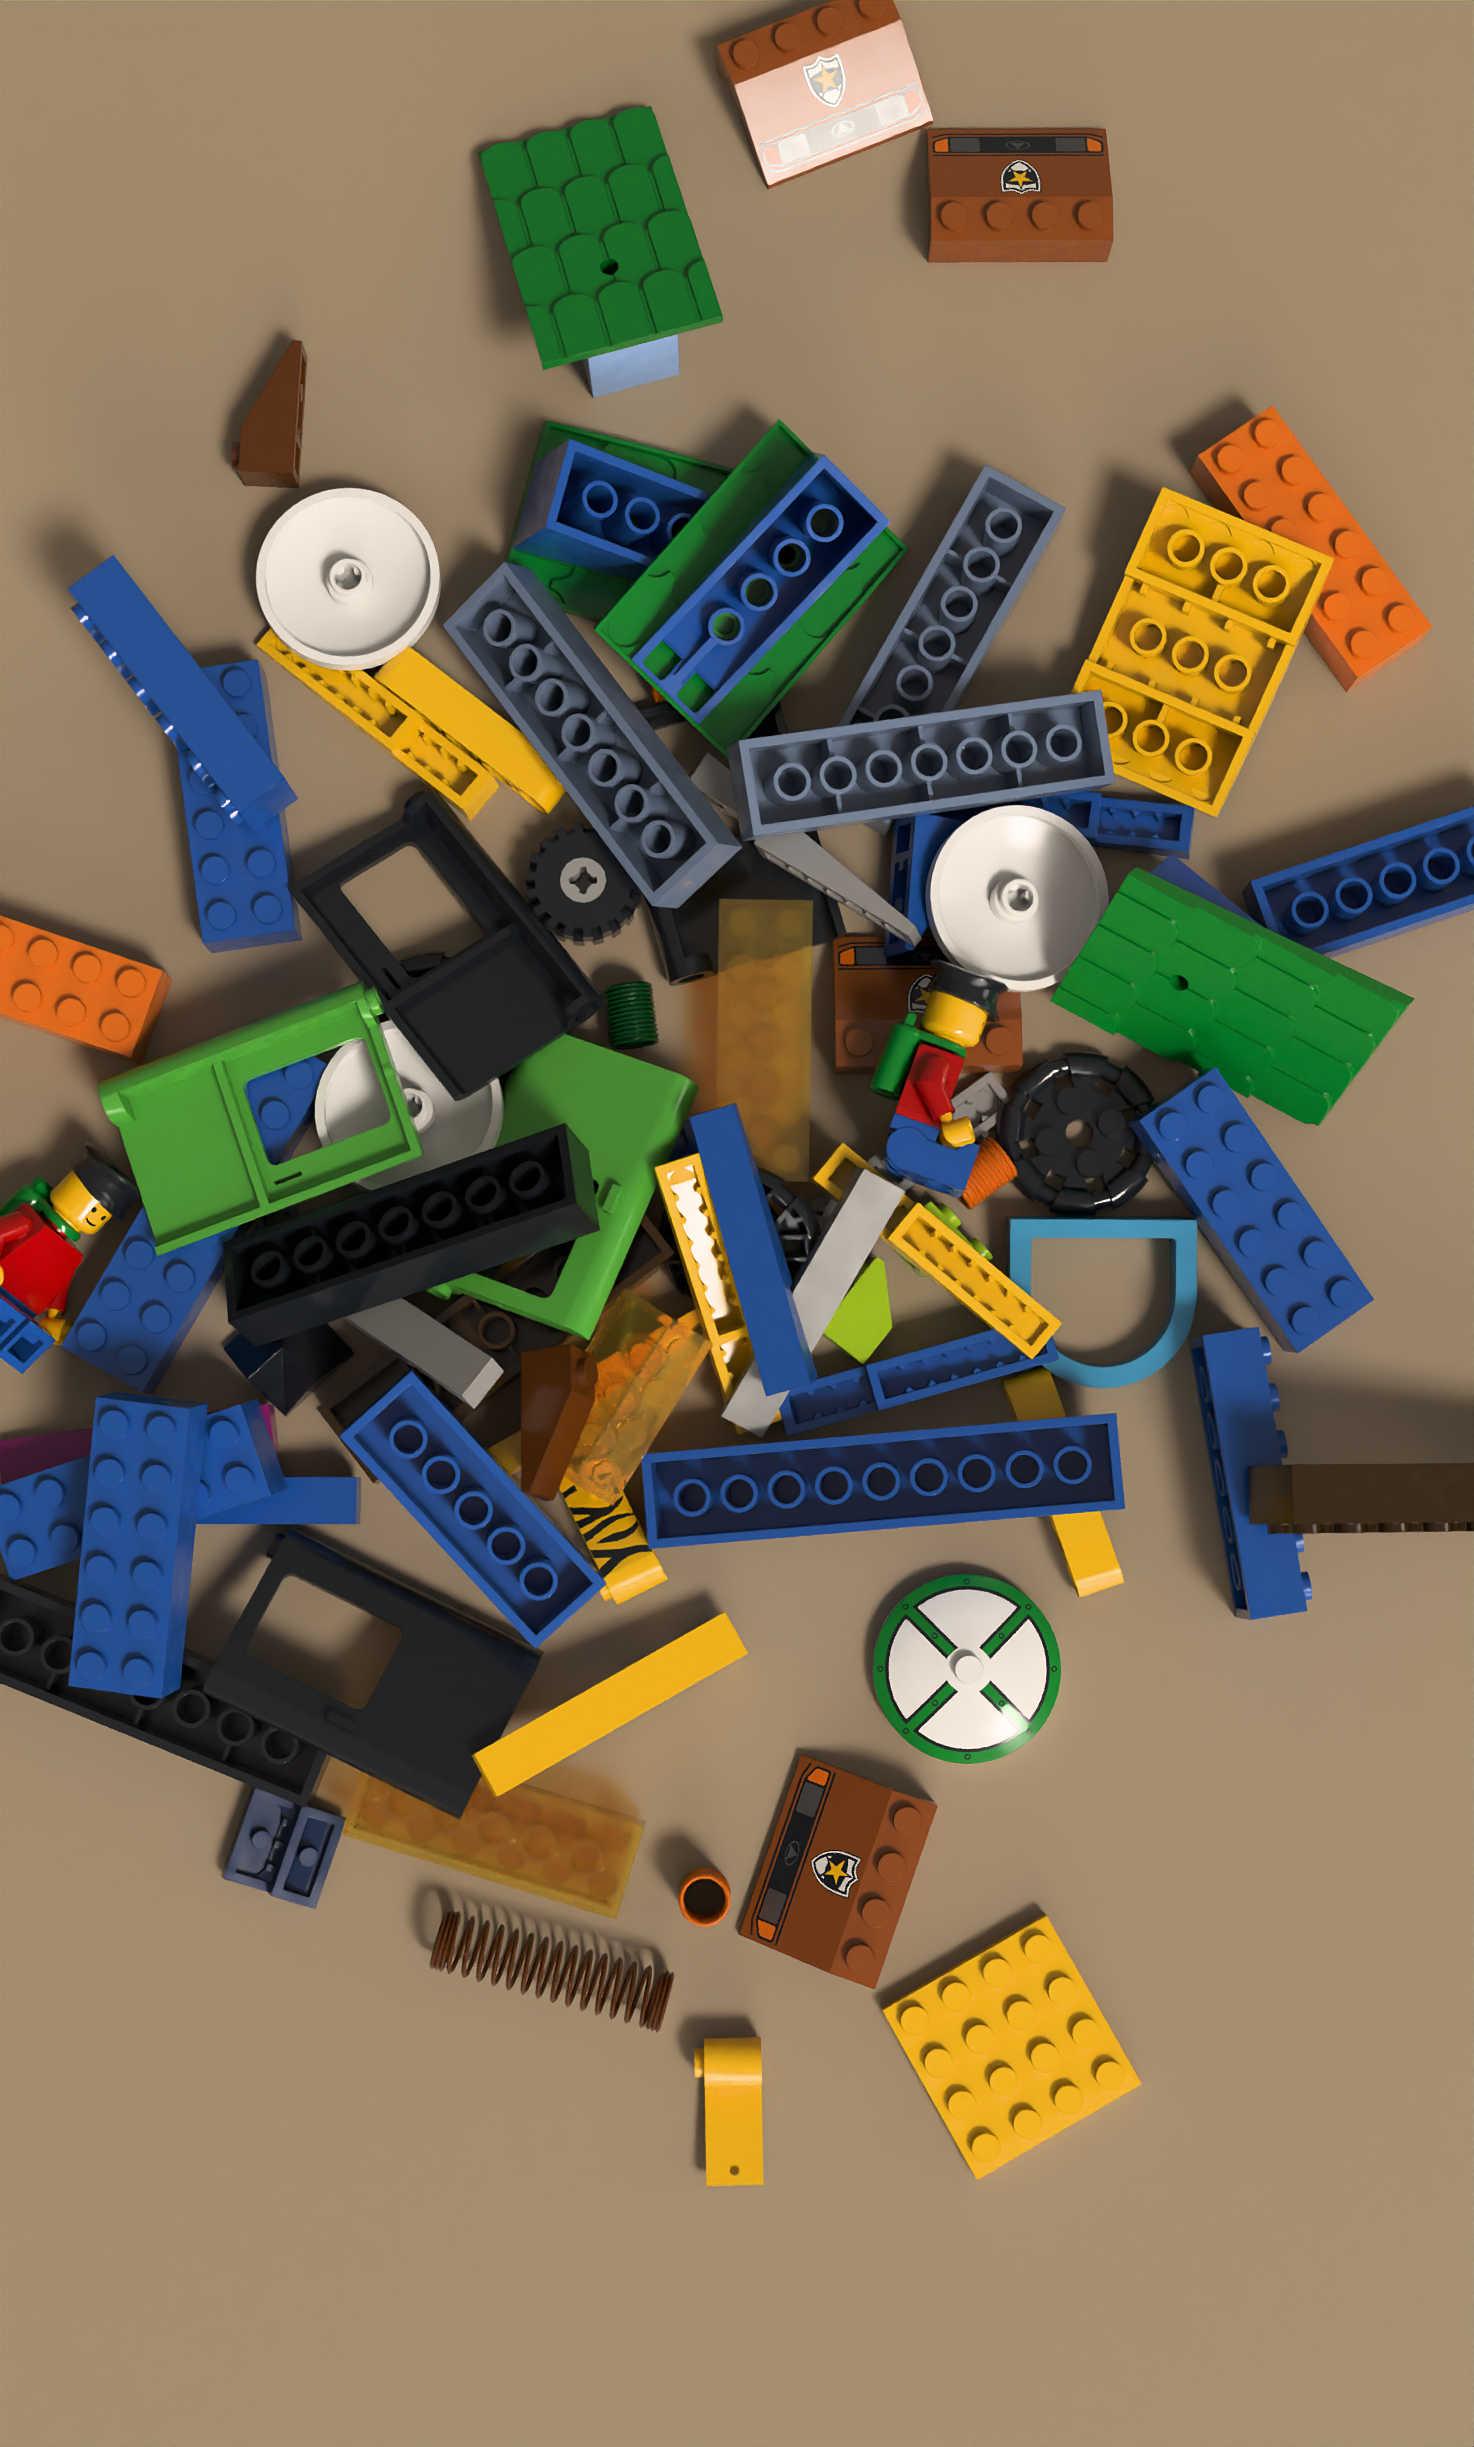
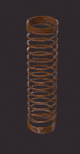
(656, 2006)

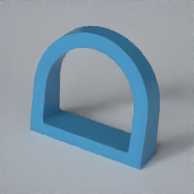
(1183, 1285)

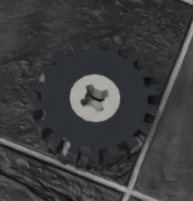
(583, 908)

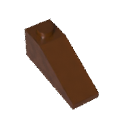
(274, 427)
(554, 1409)

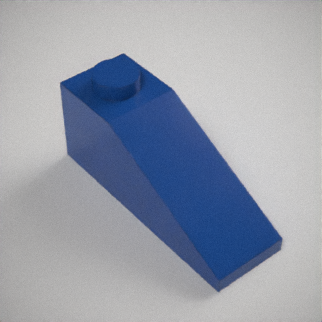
(913, 850)

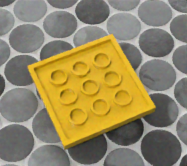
(1011, 2046)

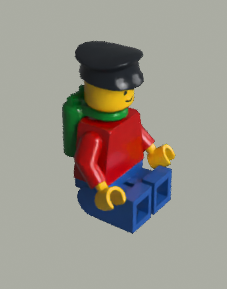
(922, 1075)
(41, 1258)

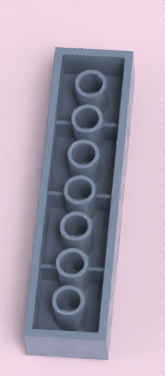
(958, 604)
(592, 736)
(920, 765)

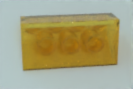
(642, 1371)

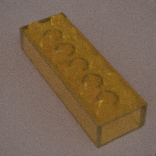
(767, 1027)
(516, 1839)

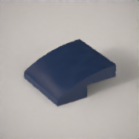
(283, 1848)

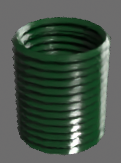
(630, 1015)

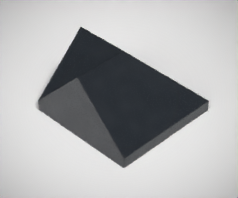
(291, 1366)

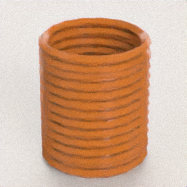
(989, 1173)
(699, 1919)

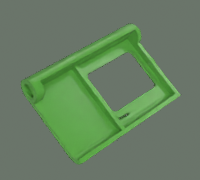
(629, 1123)
(198, 1137)

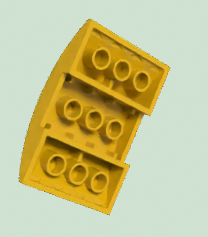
(1198, 647)

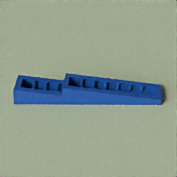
(1114, 822)
(753, 1251)
(905, 1380)
(303, 1502)

